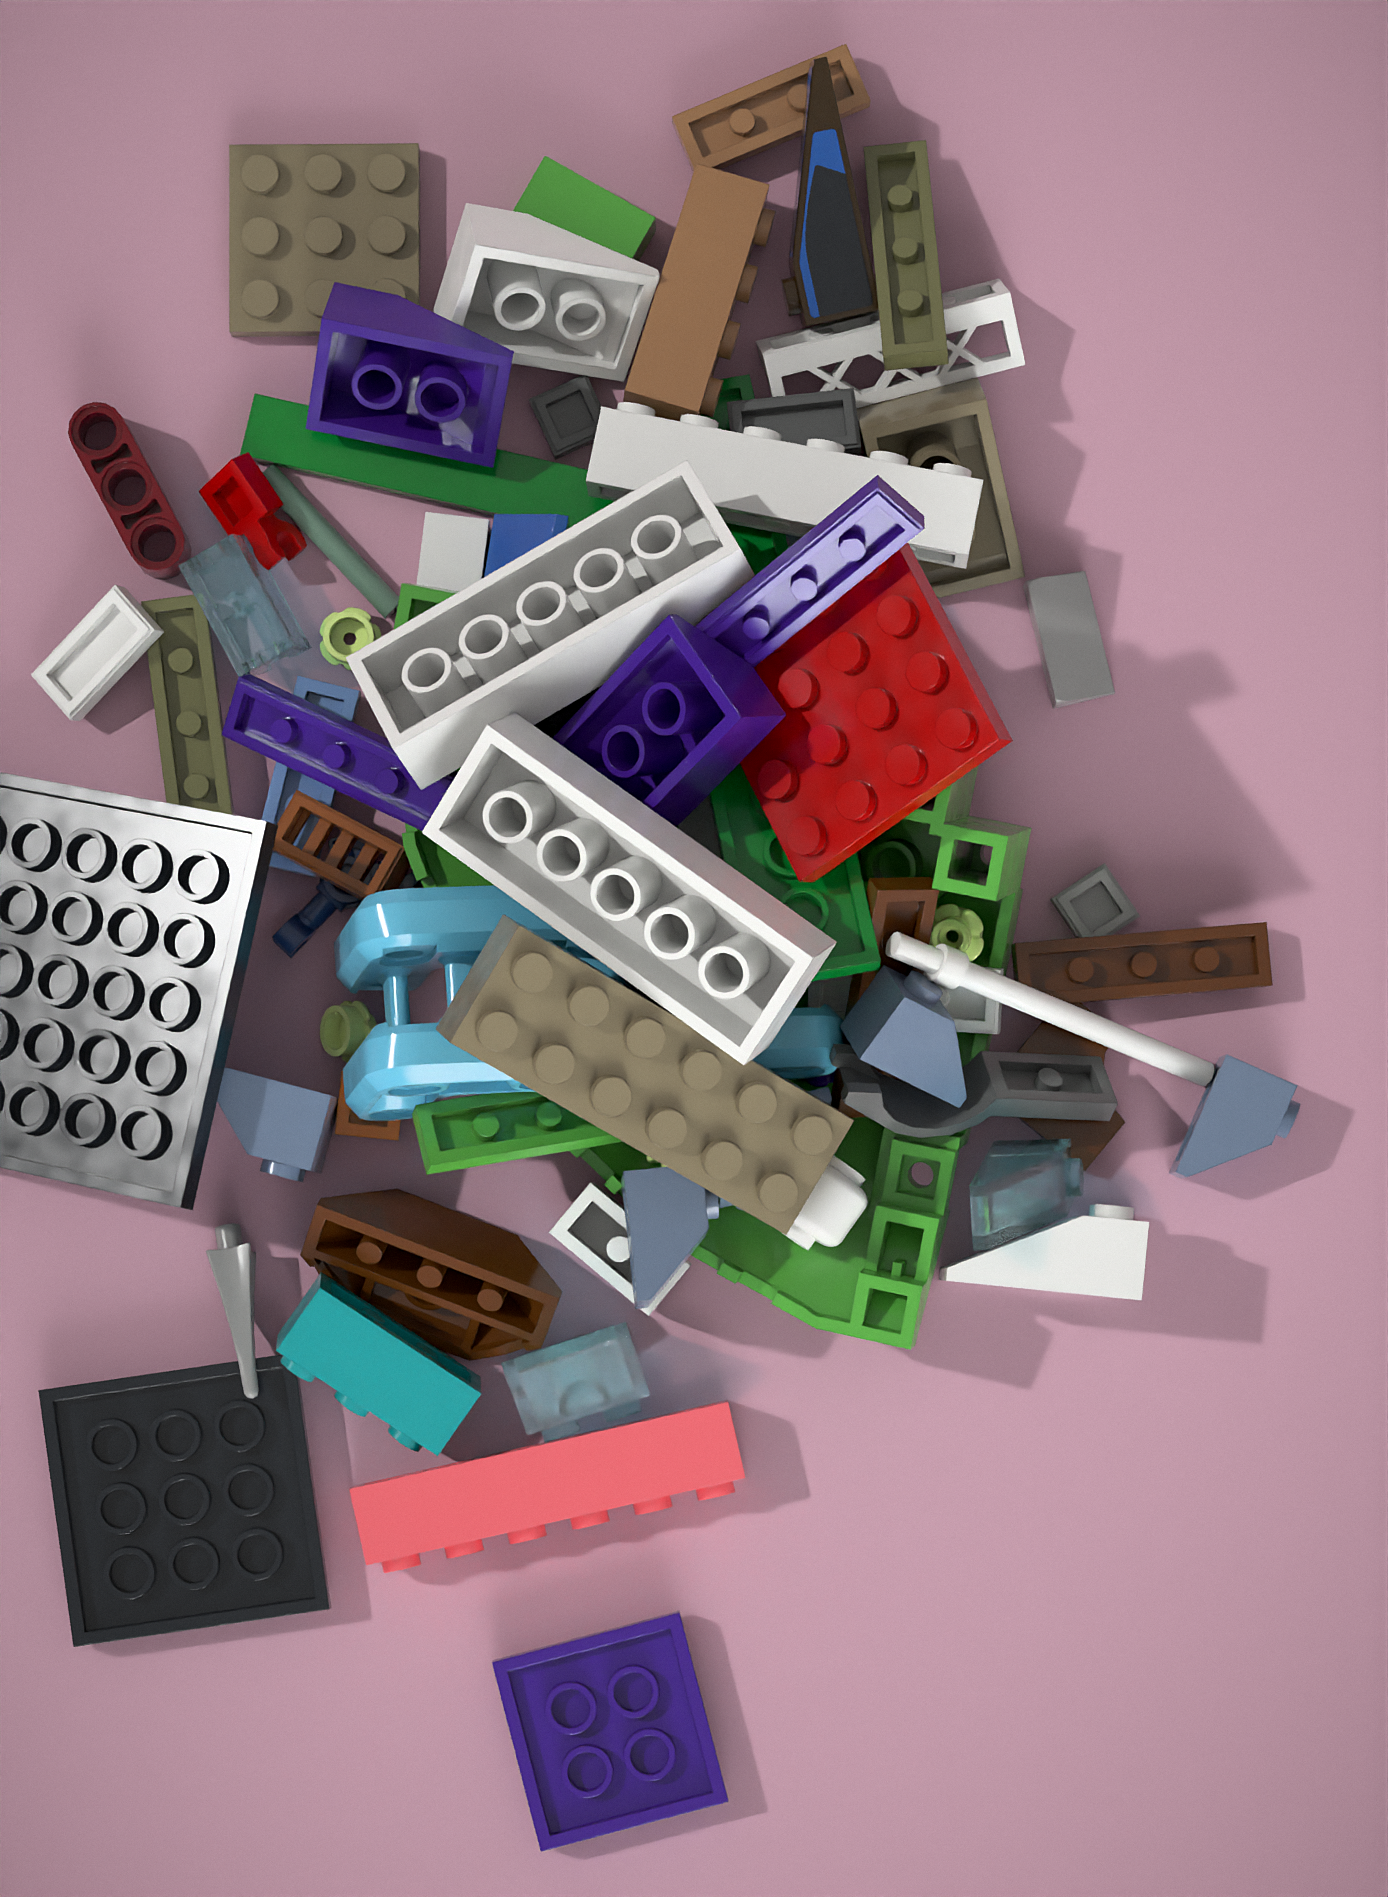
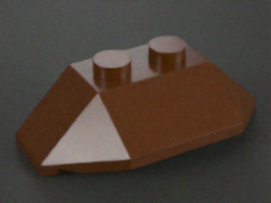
(434, 1271)

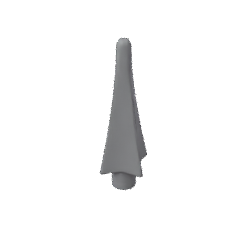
(235, 1277)

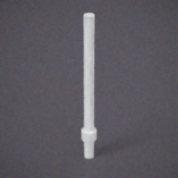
(952, 969)

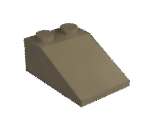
(953, 428)

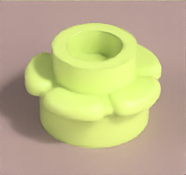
(337, 626)
(965, 923)
(345, 1028)

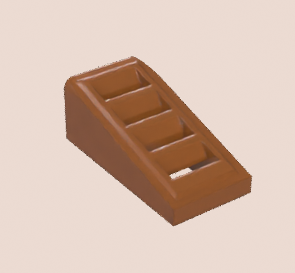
(387, 877)

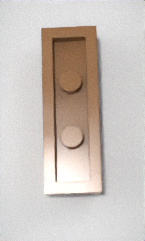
(763, 112)

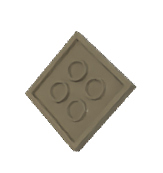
(317, 220)

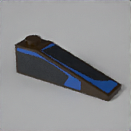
(828, 241)

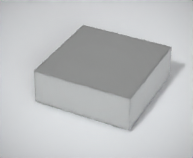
(1095, 905)

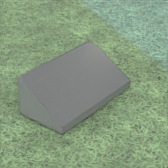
(1068, 638)

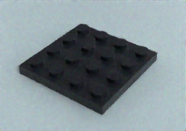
(183, 1501)

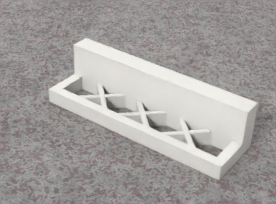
(861, 335)

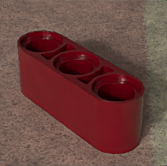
(111, 466)

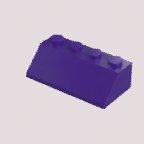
(673, 719)

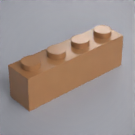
(698, 293)

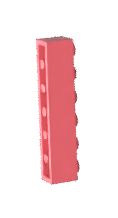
(546, 1484)

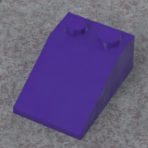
(407, 378)

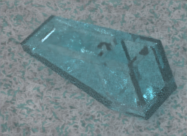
(1022, 1189)

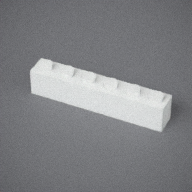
(776, 482)

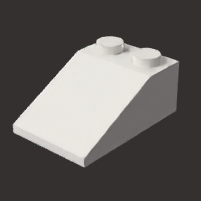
(546, 293)
(1077, 1256)

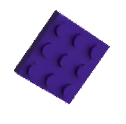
(610, 1731)

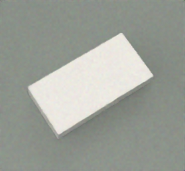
(97, 653)

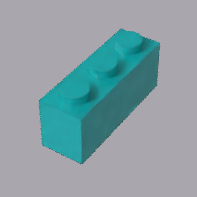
(377, 1366)

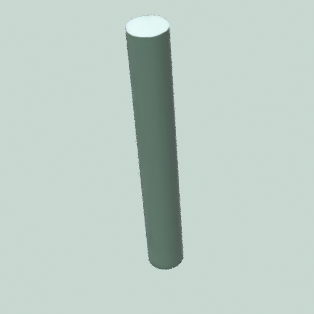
(333, 544)

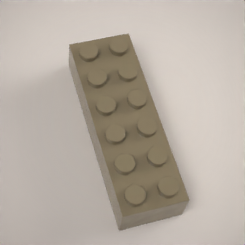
(643, 1075)

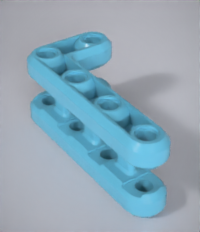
(409, 933)

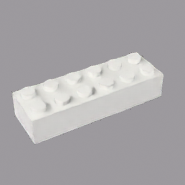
(549, 622)
(628, 887)

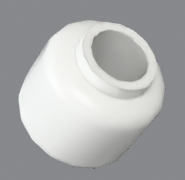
(831, 1207)

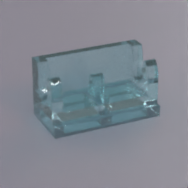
(244, 606)

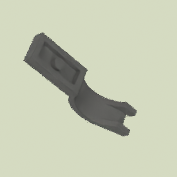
(994, 1085)

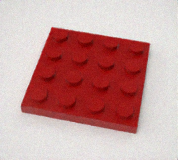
(873, 720)

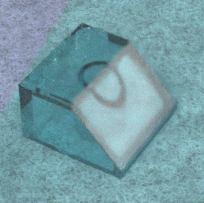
(577, 1380)

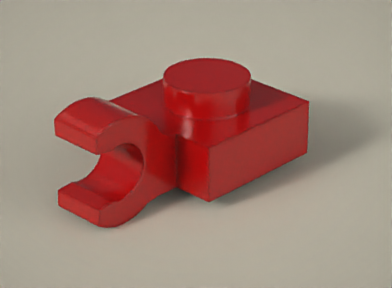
(246, 507)

